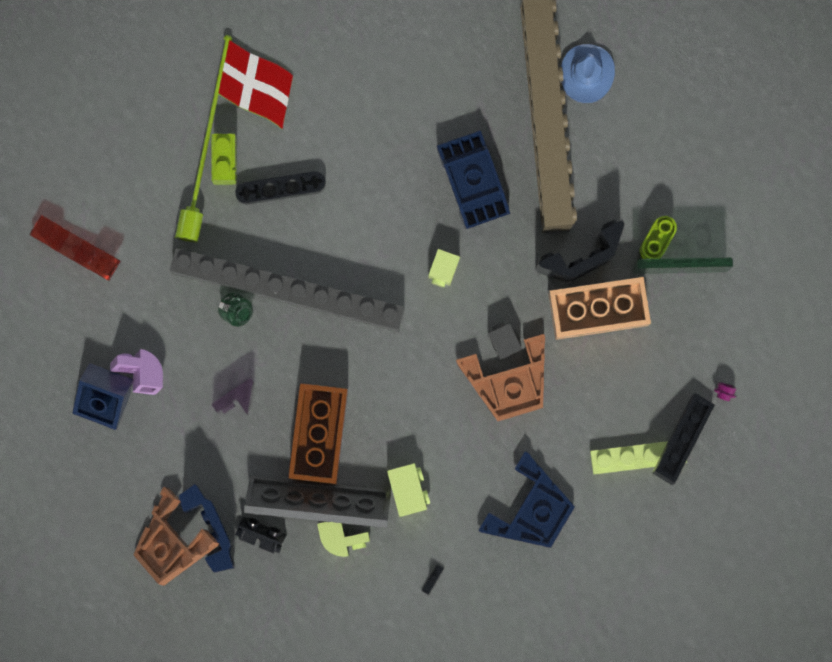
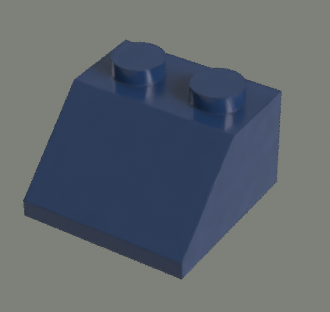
(102, 396)

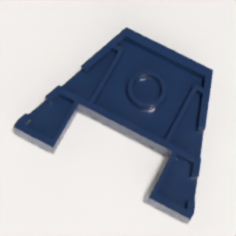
(541, 513)

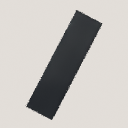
(432, 579)

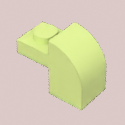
(335, 542)

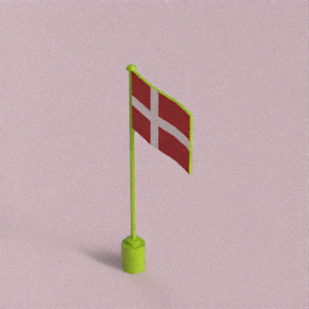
(250, 85)

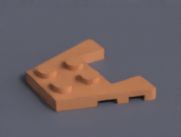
(513, 390)
(163, 550)

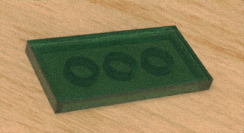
(682, 265)

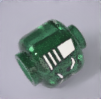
(235, 309)

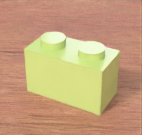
(407, 489)

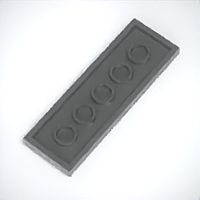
(317, 501)

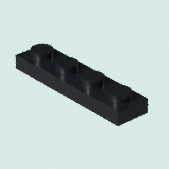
(683, 439)

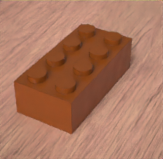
(318, 433)

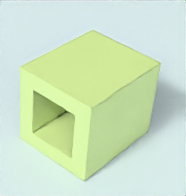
(443, 268)

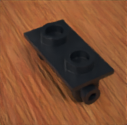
(251, 529)

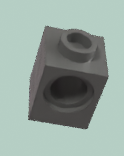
(504, 340)

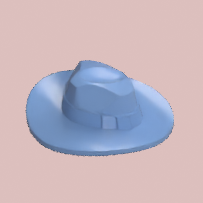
(587, 73)

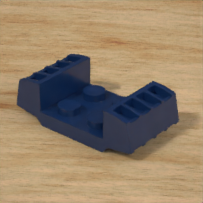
(473, 179)
(193, 499)

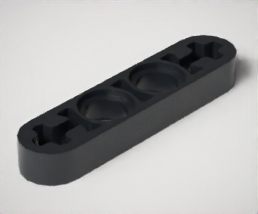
(280, 183)

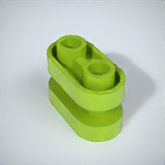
(658, 238)

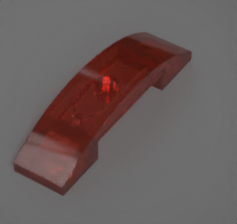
(75, 248)

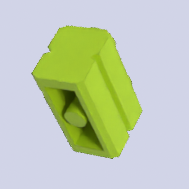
(224, 159)

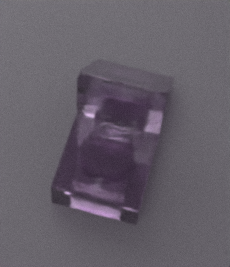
(242, 394)

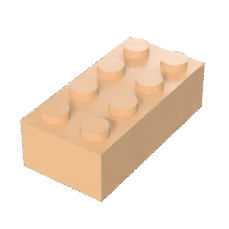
(599, 308)

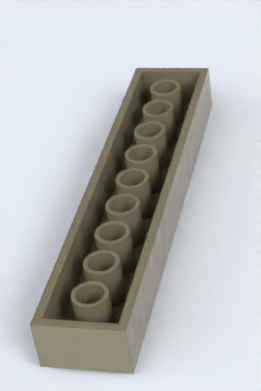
(547, 118)

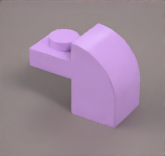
(145, 369)

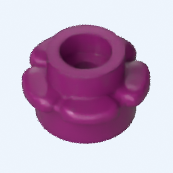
(725, 391)

